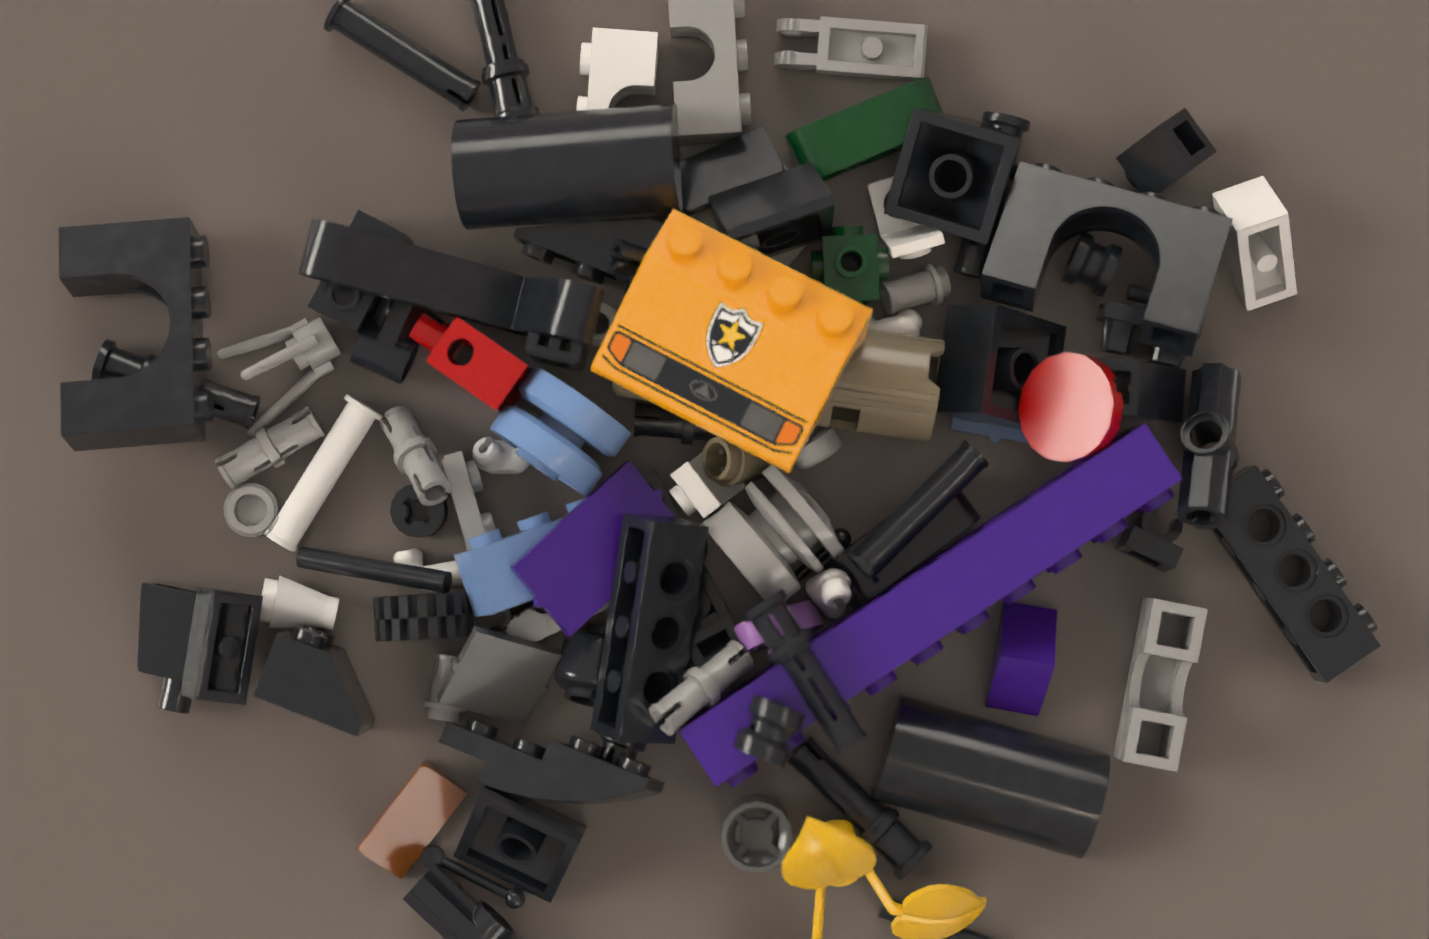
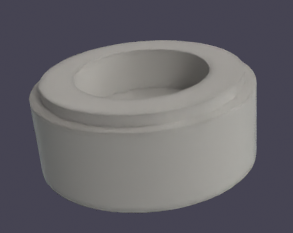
(818, 448)
(251, 509)

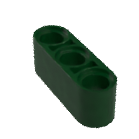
(861, 131)

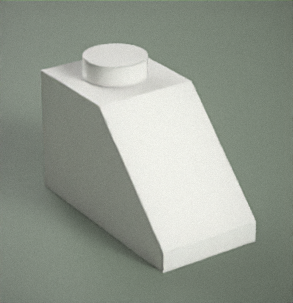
(1257, 243)

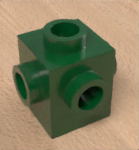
(853, 244)

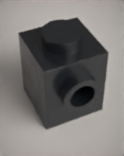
(1166, 153)

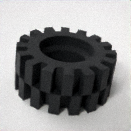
(422, 616)

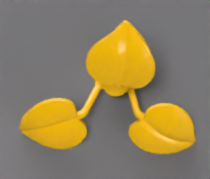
(836, 857)

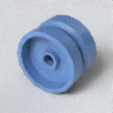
(556, 437)

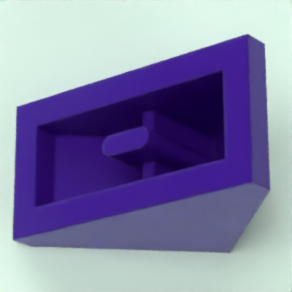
(1022, 658)

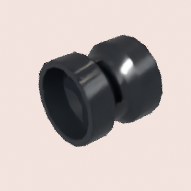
(769, 730)

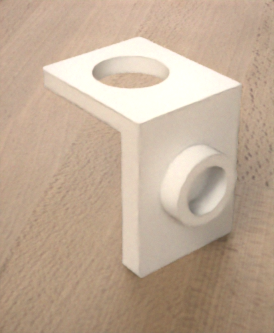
(900, 235)

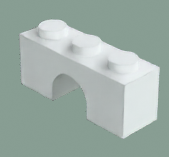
(618, 66)

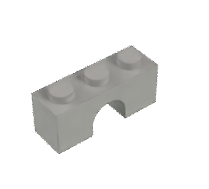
(711, 105)
(1152, 708)

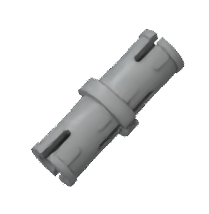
(270, 447)
(415, 455)
(701, 687)

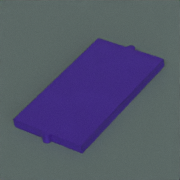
(576, 560)

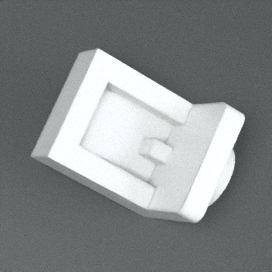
(697, 491)

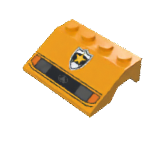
(731, 340)

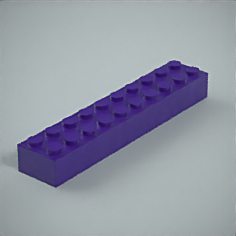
(950, 591)

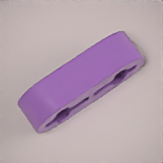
(804, 612)

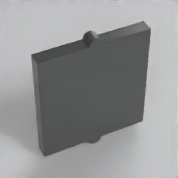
(499, 675)

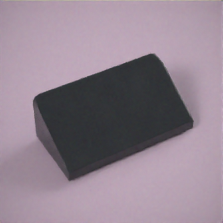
(726, 167)
(221, 646)

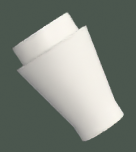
(293, 605)

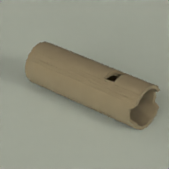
(882, 388)

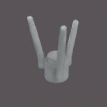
(308, 345)

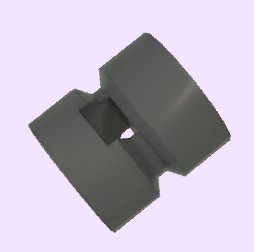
(756, 833)

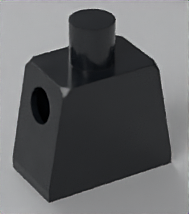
(164, 640)

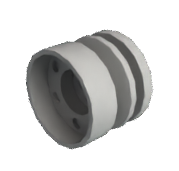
(774, 534)

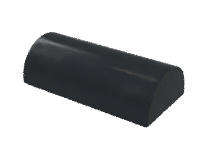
(567, 166)
(992, 777)

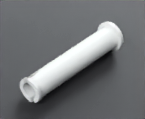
(322, 473)

